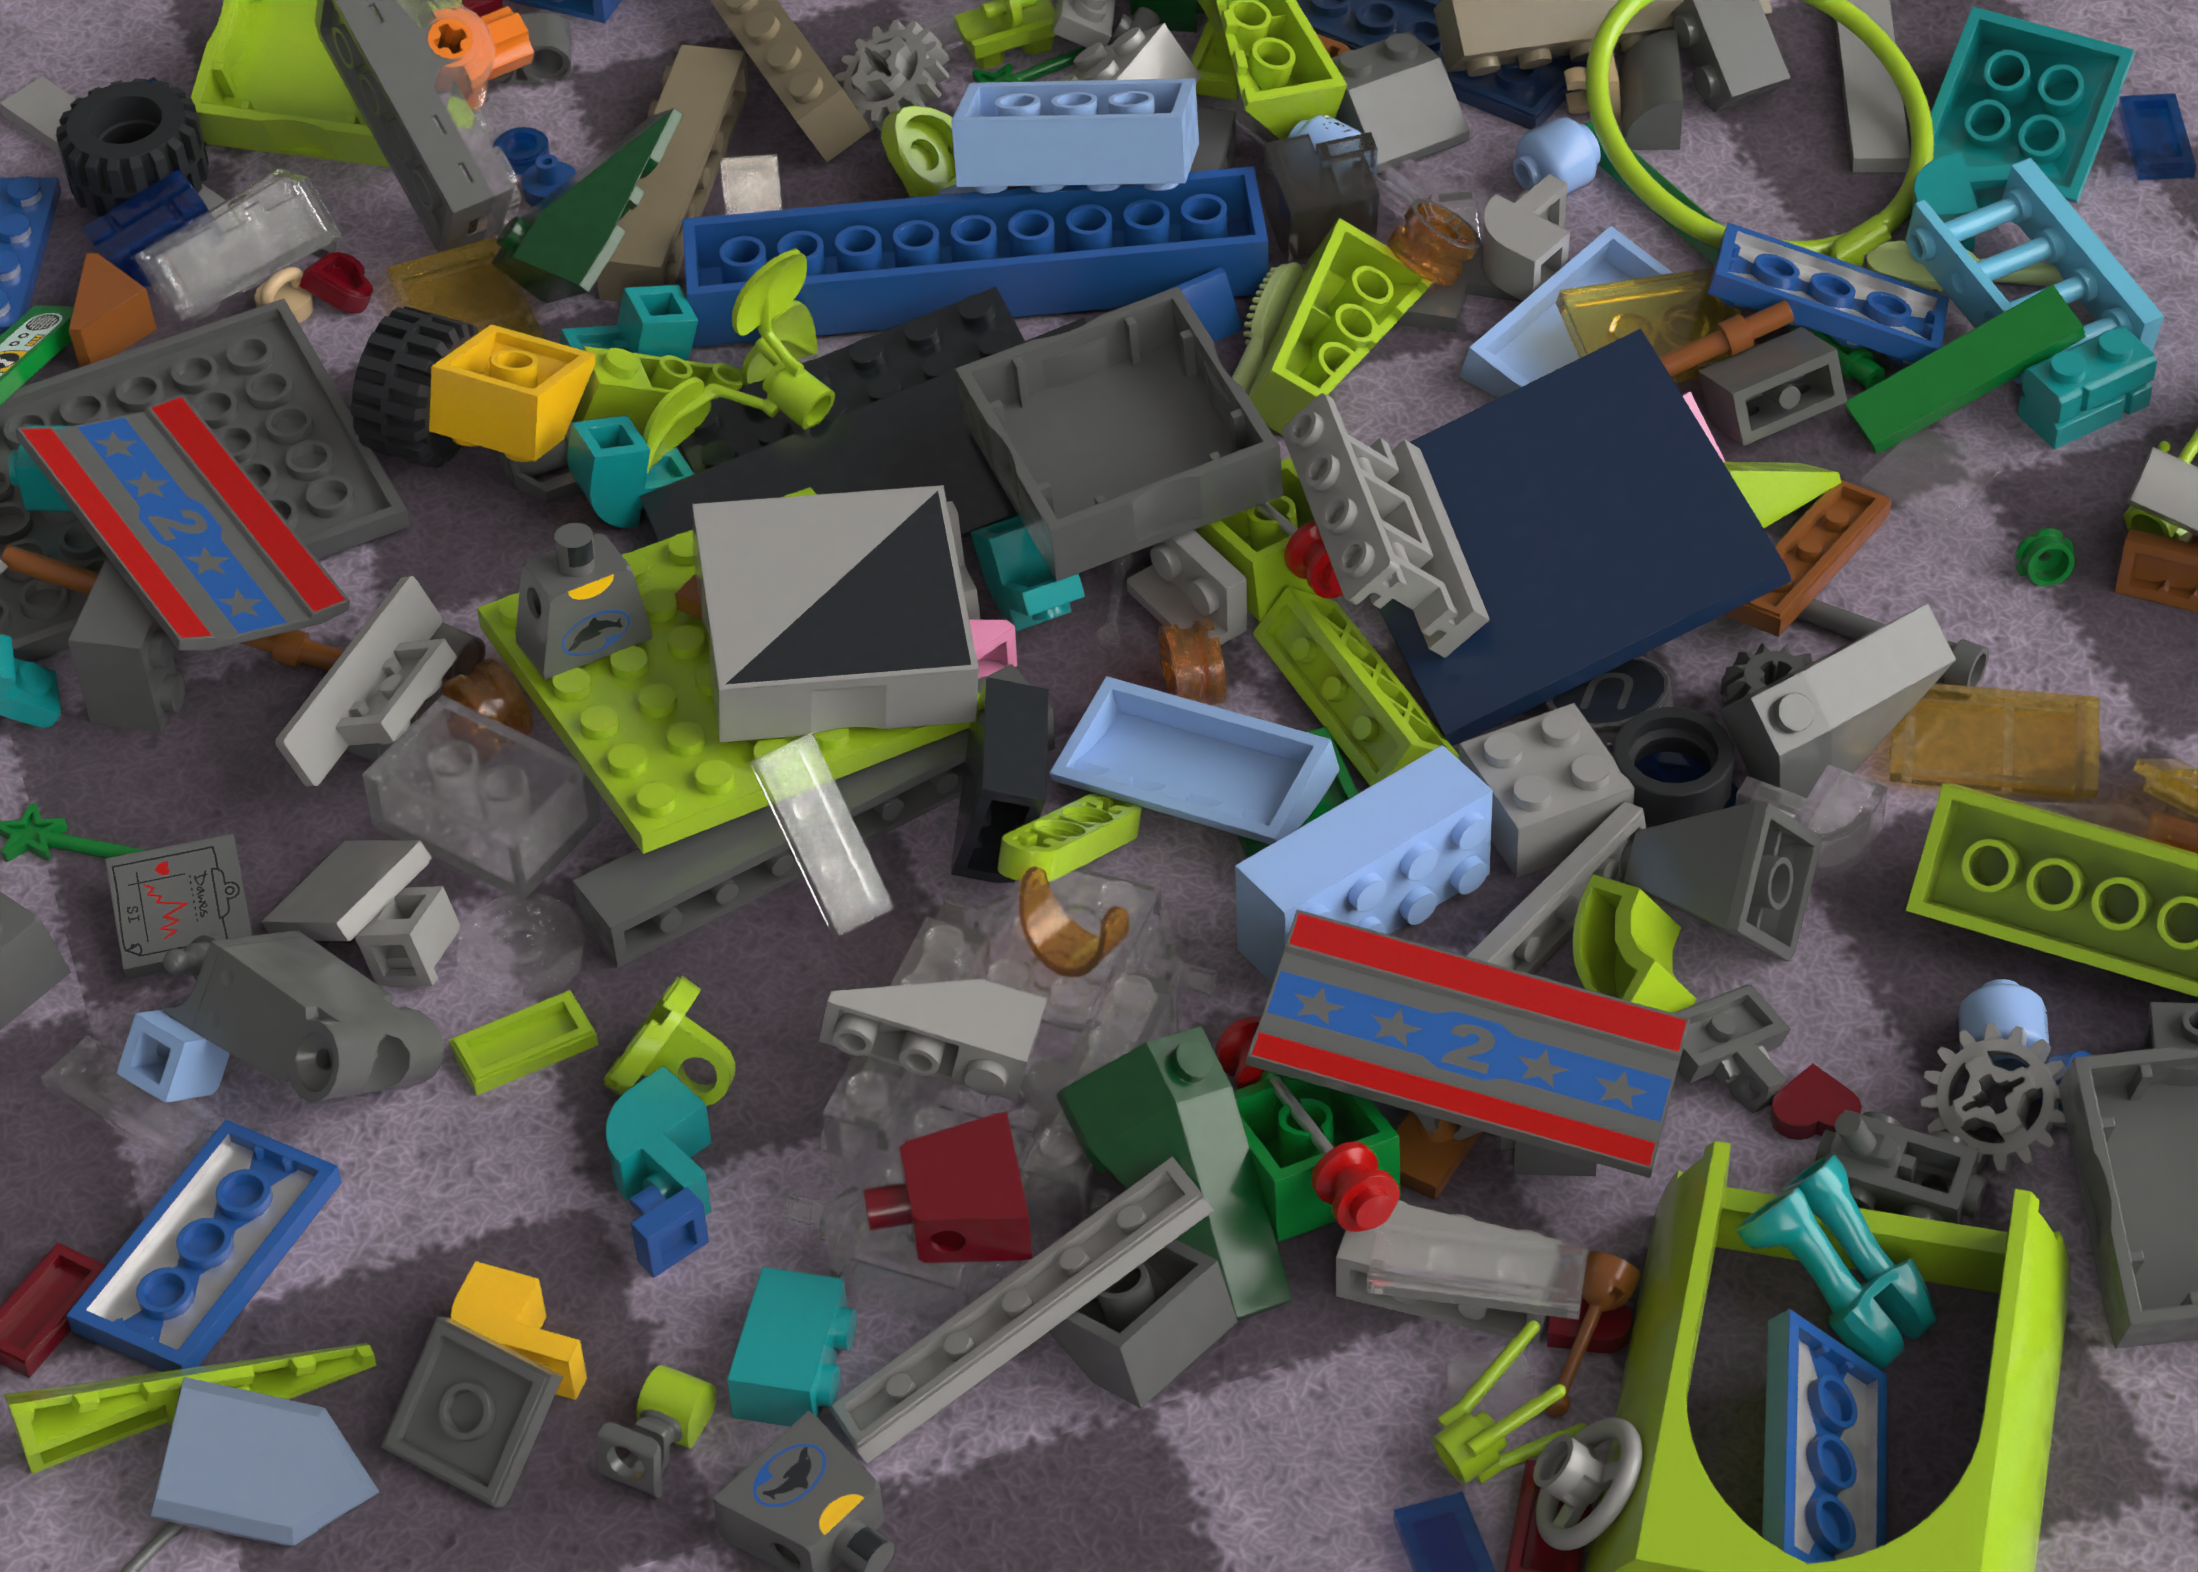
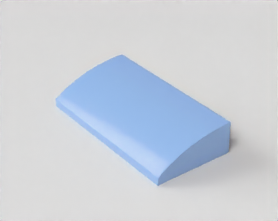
(1533, 335)
(1197, 762)

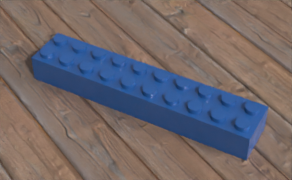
(1041, 250)

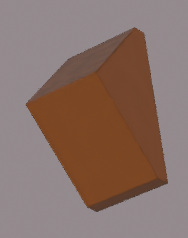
(108, 312)

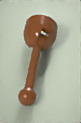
(1606, 1287)

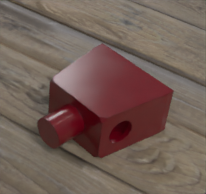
(958, 1195)

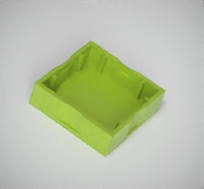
(276, 88)

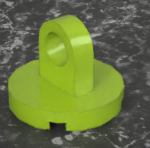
(667, 1041)

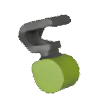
(668, 1411)

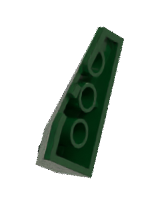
(574, 230)
(1180, 1104)

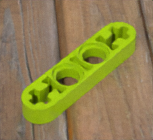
(1069, 837)

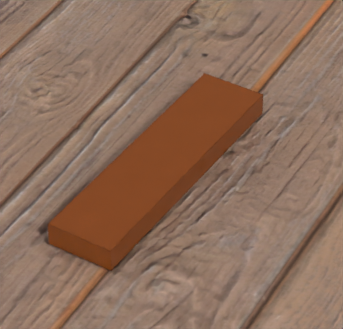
(1816, 552)

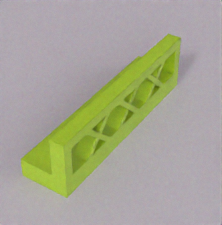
(1347, 684)

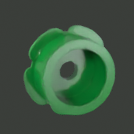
(2057, 561)

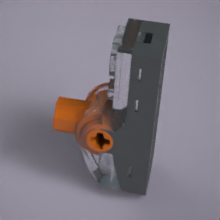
(421, 86)

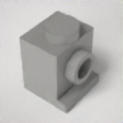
(409, 937)

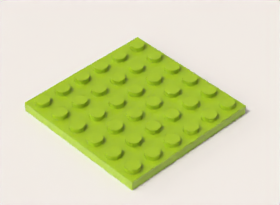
(649, 718)

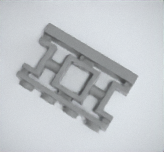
(1384, 525)

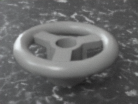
(1572, 1474)

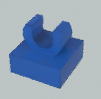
(667, 1228)

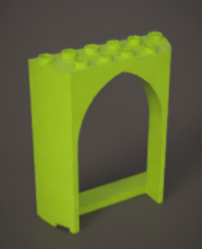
(1996, 1509)

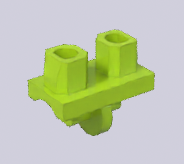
(1004, 26)

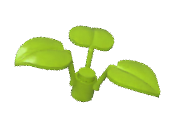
(785, 336)

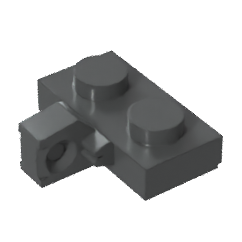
(1732, 1040)

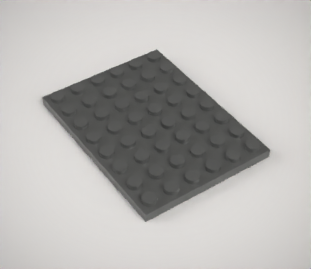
(264, 401)

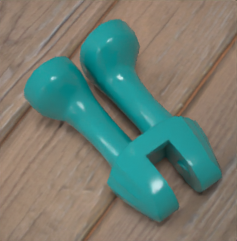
(1862, 1315)

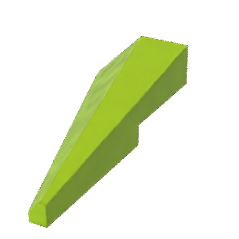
(83, 1417)

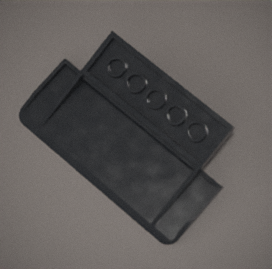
(888, 427)

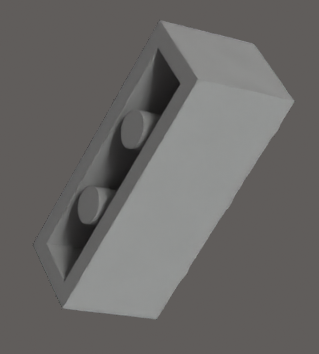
(1354, 1263)

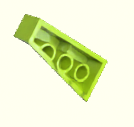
(1277, 61)
(1334, 319)

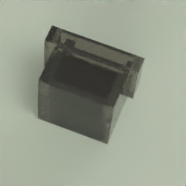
(1315, 187)

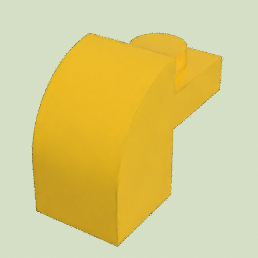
(511, 1312)

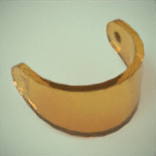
(1056, 937)

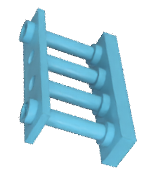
(2056, 237)

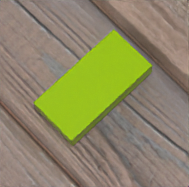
(523, 1042)

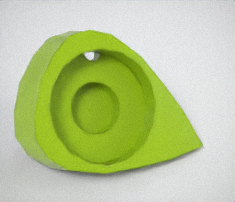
(919, 148)

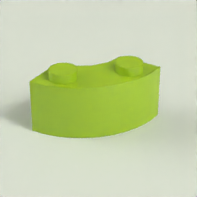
(1627, 946)

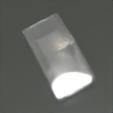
(1512, 1388)

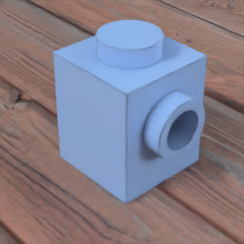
(170, 1059)

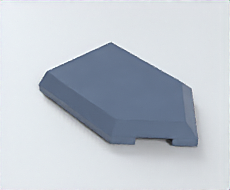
(256, 1466)

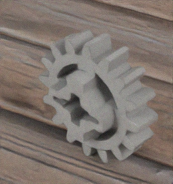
(893, 71)
(2027, 1083)

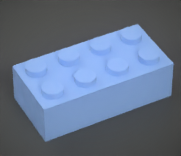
(1076, 134)
(1370, 859)

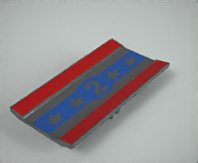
(186, 526)
(1470, 1043)

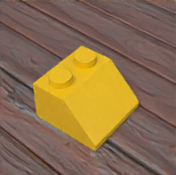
(508, 392)

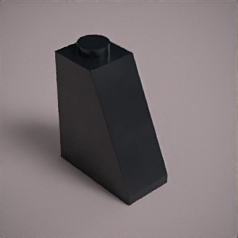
(1001, 775)

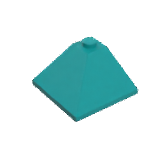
(2026, 95)

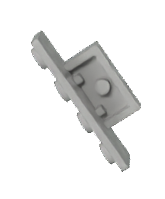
(371, 685)

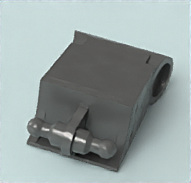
(302, 1016)

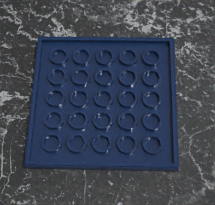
(1588, 532)

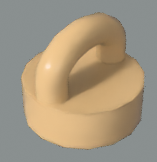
(286, 285)

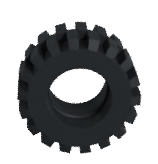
(127, 141)
(395, 385)

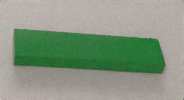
(1964, 369)

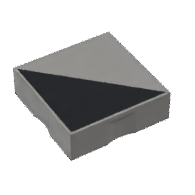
(834, 613)

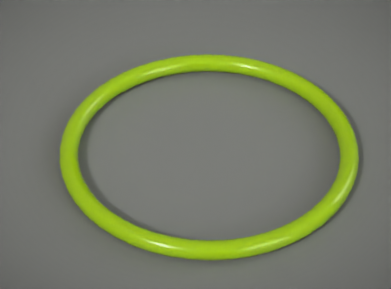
(1694, 223)

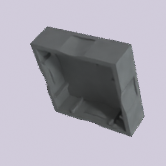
(1119, 433)
(2138, 1182)

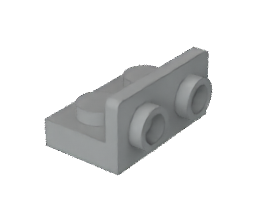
(1192, 584)

